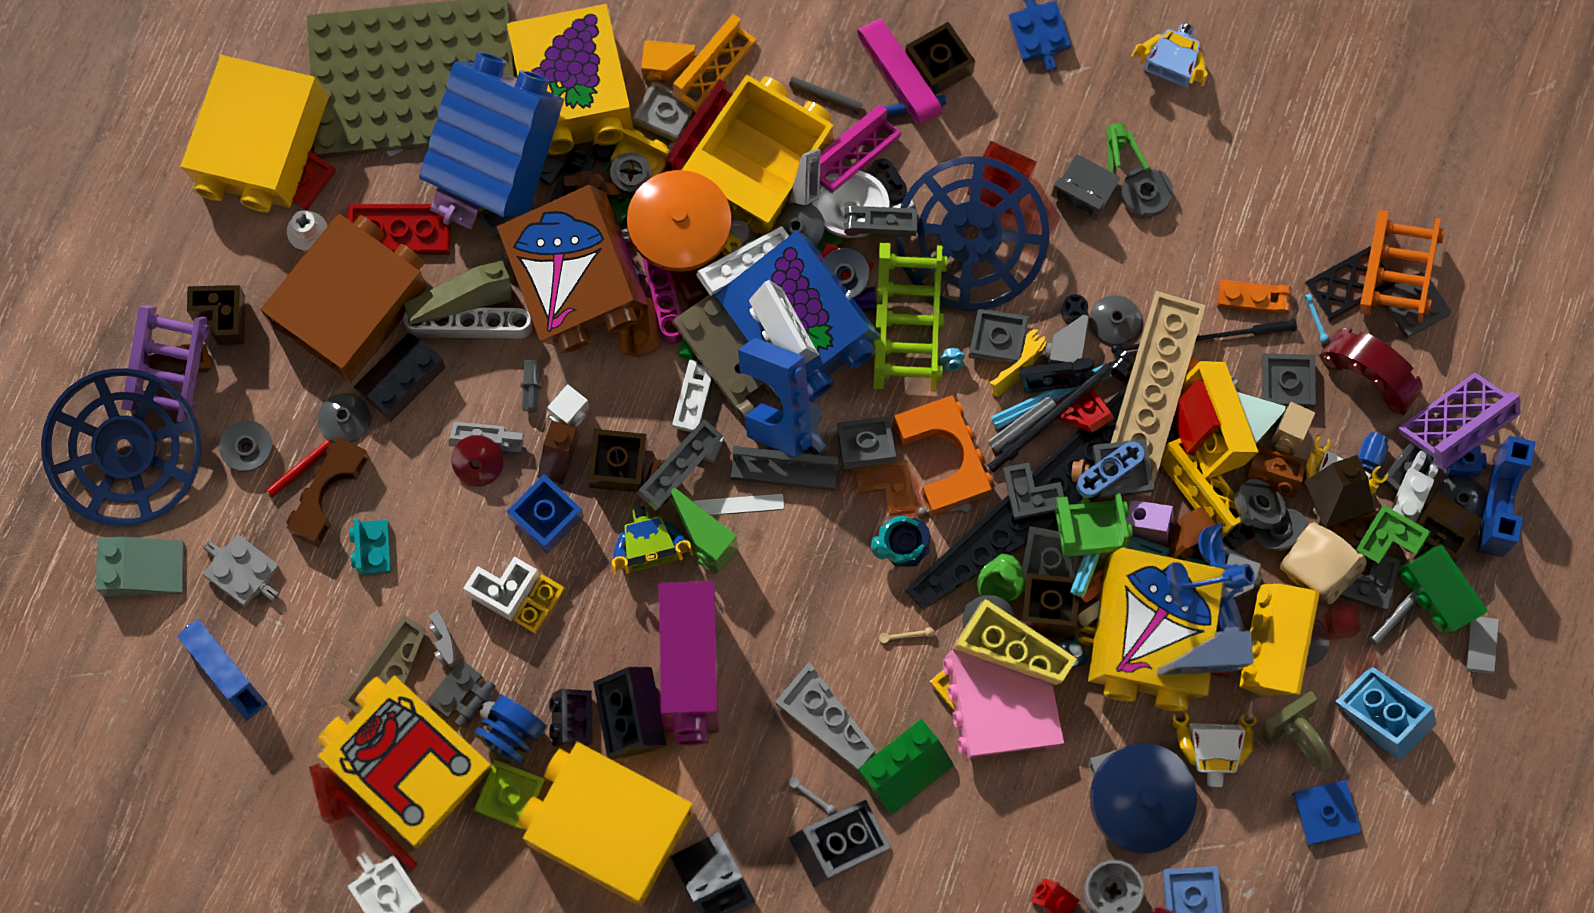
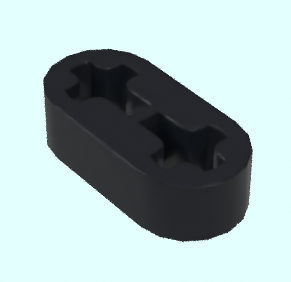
(893, 178)

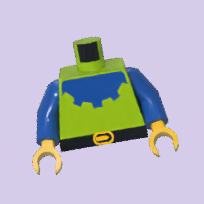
(648, 543)

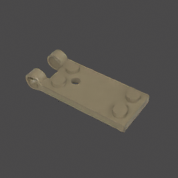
(716, 343)

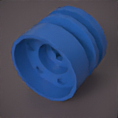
(509, 731)

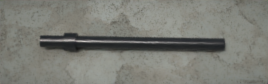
(1011, 451)

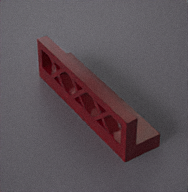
(698, 127)

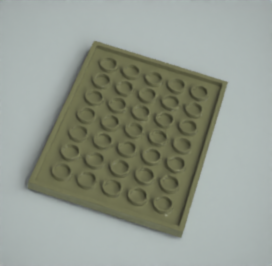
(393, 68)

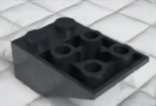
(712, 877)

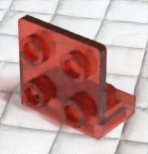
(326, 784)

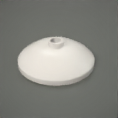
(858, 191)

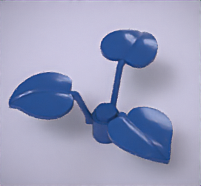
(1234, 577)

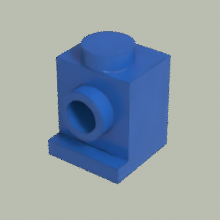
(1468, 469)

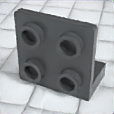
(1085, 186)

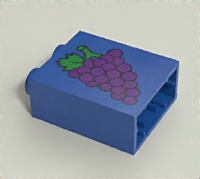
(820, 301)

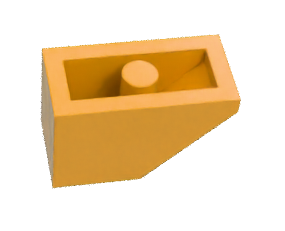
(665, 59)

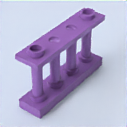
(144, 346)

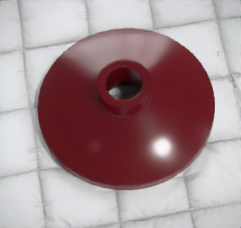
(481, 449)

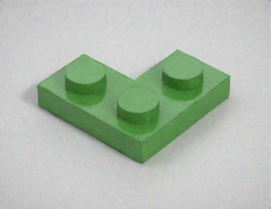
(1390, 528)

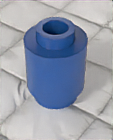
(1373, 451)

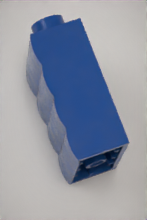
(492, 135)

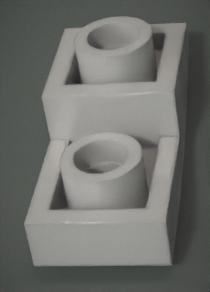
(445, 645)
(1482, 645)

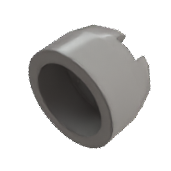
(485, 712)

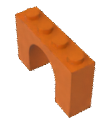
(945, 420)

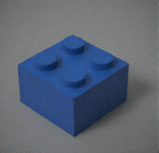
(545, 514)

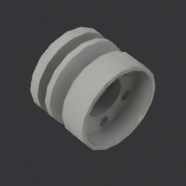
(1127, 883)

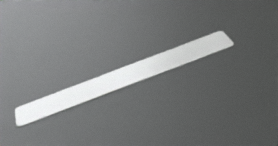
(741, 504)

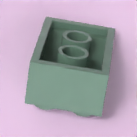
(139, 566)

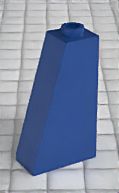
(222, 669)

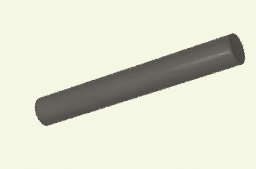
(825, 94)

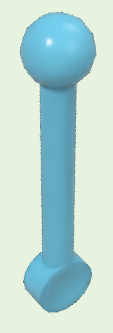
(1324, 338)

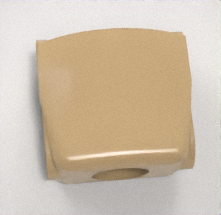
(1323, 563)

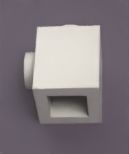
(568, 407)

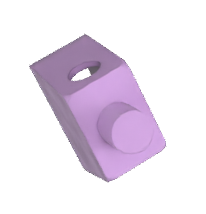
(1151, 521)

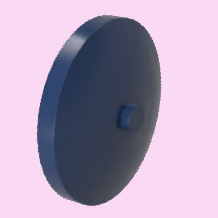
(1143, 798)

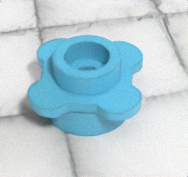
(952, 359)

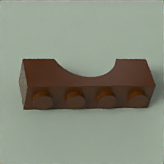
(342, 462)

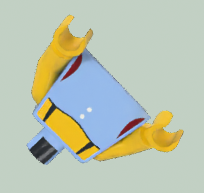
(1174, 56)

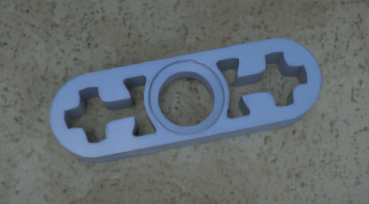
(1121, 452)

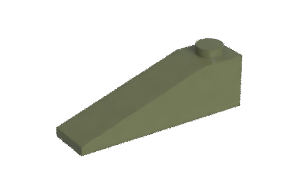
(465, 292)

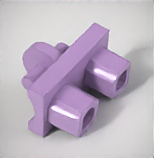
(455, 209)

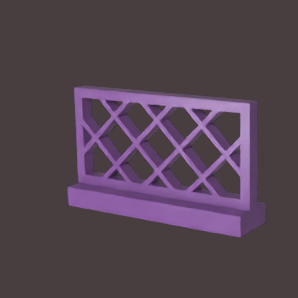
(1474, 429)

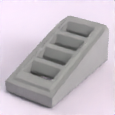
(807, 179)

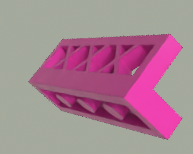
(850, 141)

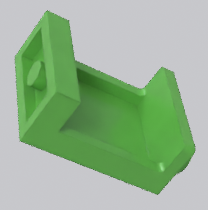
(1093, 526)

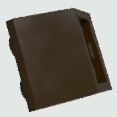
(1449, 525)

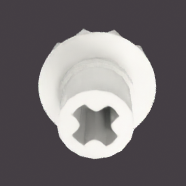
(305, 229)

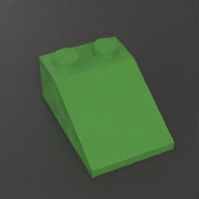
(708, 537)

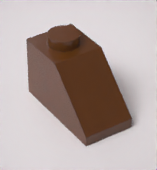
(557, 451)

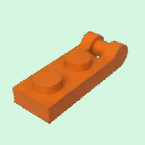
(1253, 296)

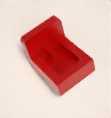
(1054, 897)

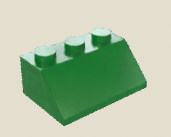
(1442, 589)
(905, 767)

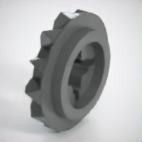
(639, 165)

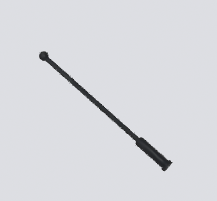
(1256, 330)

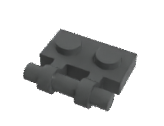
(455, 689)

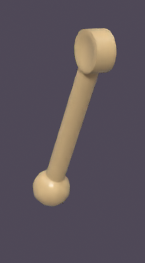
(884, 637)

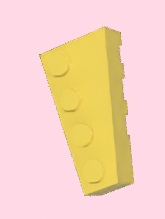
(1011, 644)

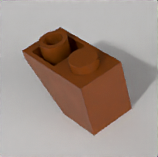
(1187, 531)

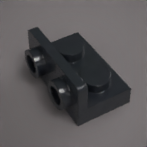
(571, 717)

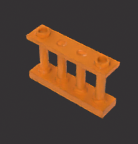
(1376, 274)

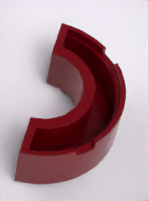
(1376, 362)

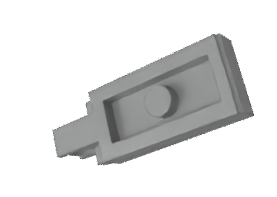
(505, 439)

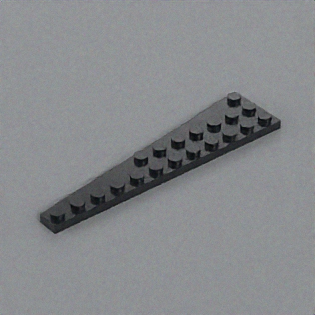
(998, 530)

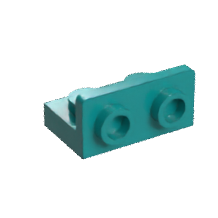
(371, 547)

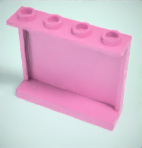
(999, 708)

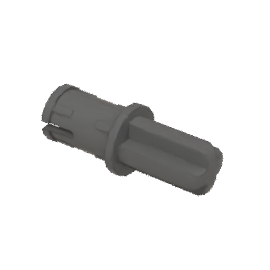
(530, 386)

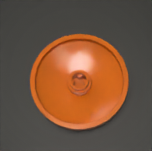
(679, 220)

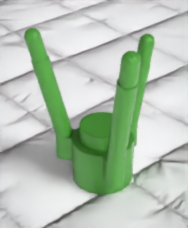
(1117, 140)

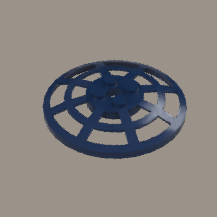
(990, 232)
(105, 449)

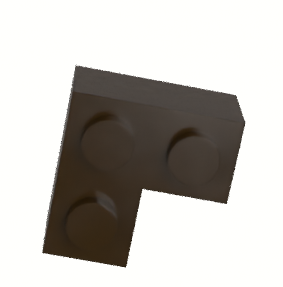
(221, 305)

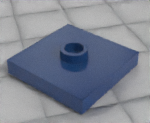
(1326, 812)

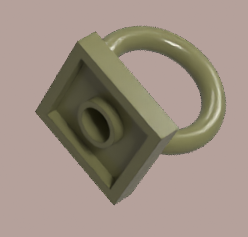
(1293, 721)

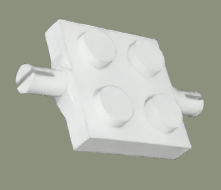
(384, 887)

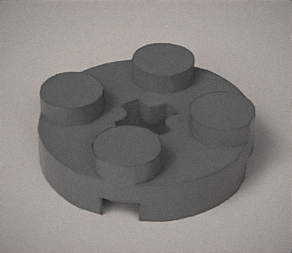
(1152, 179)
(1251, 512)

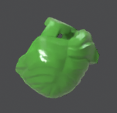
(1002, 578)

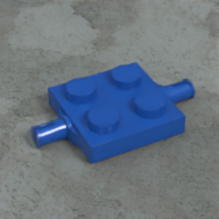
(1040, 32)

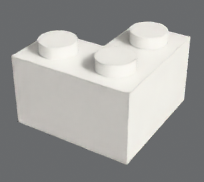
(502, 594)

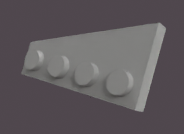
(819, 712)

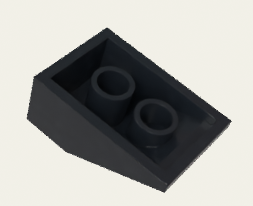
(839, 842)

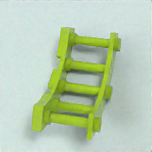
(886, 318)

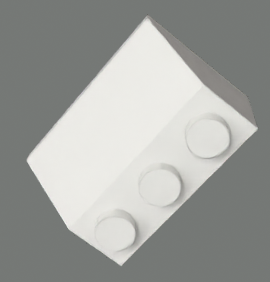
(780, 321)

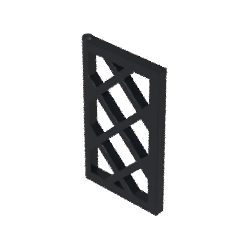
(1329, 275)

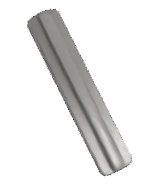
(1021, 425)

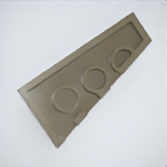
(391, 659)

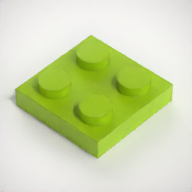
(507, 793)

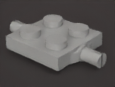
(241, 570)

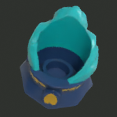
(902, 541)

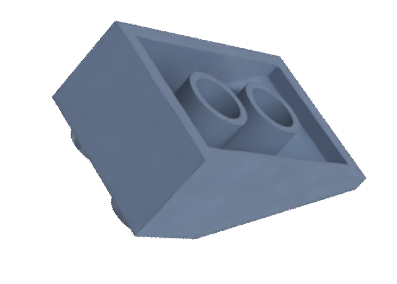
(1223, 653)

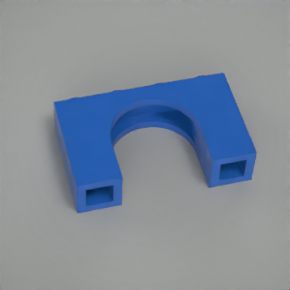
(786, 374)
(1499, 526)

